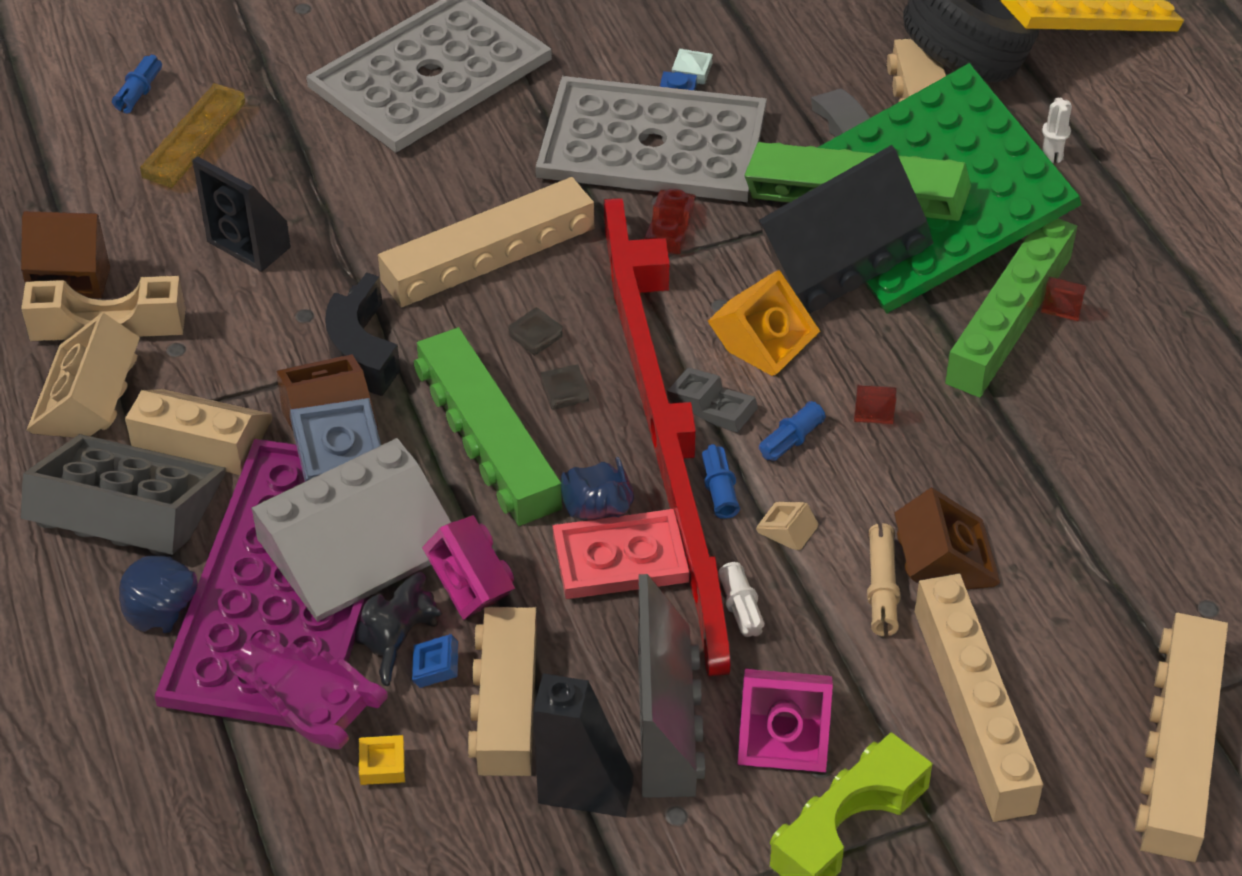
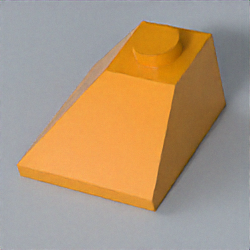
(765, 324)

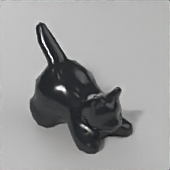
(389, 622)

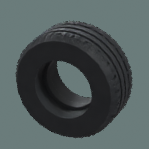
(970, 33)

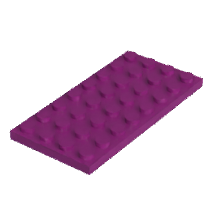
(245, 595)

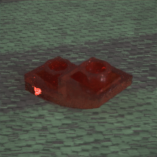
(671, 218)

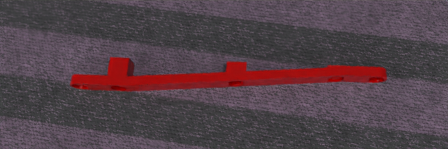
(635, 269)

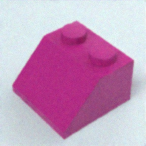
(469, 566)
(785, 720)

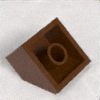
(945, 541)

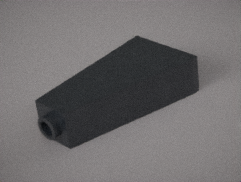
(577, 751)

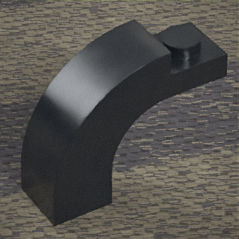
(346, 334)

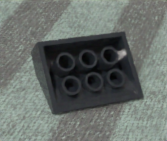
(847, 230)

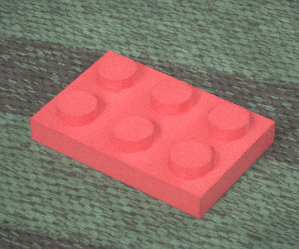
(613, 551)

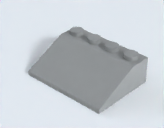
(351, 528)

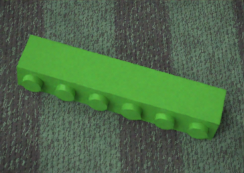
(790, 171)
(1009, 307)
(488, 427)

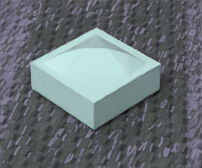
(693, 63)

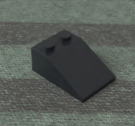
(239, 217)

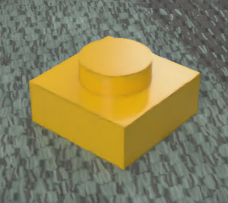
(381, 760)

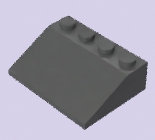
(120, 493)
(667, 698)

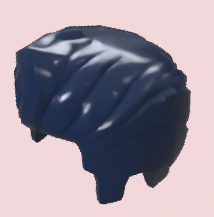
(597, 491)
(155, 592)

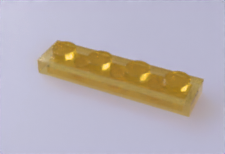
(192, 135)

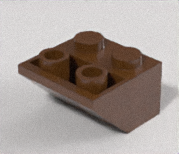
(65, 249)
(322, 384)

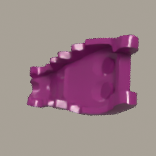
(307, 689)

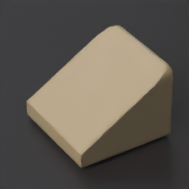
(788, 524)

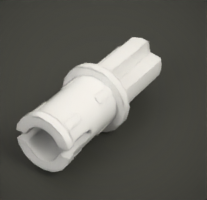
(1057, 129)
(741, 599)

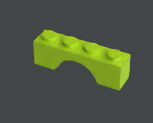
(884, 779)

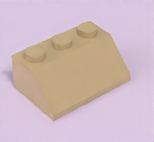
(85, 380)
(195, 428)

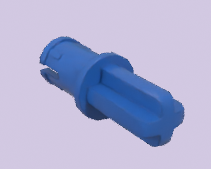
(137, 83)
(792, 431)
(720, 482)

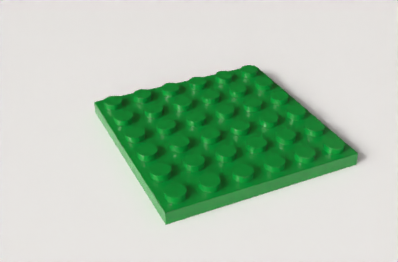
(1010, 178)

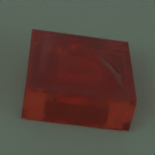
(1063, 298)
(875, 404)

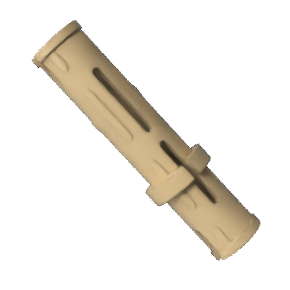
(883, 591)

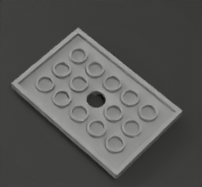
(396, 104)
(600, 130)

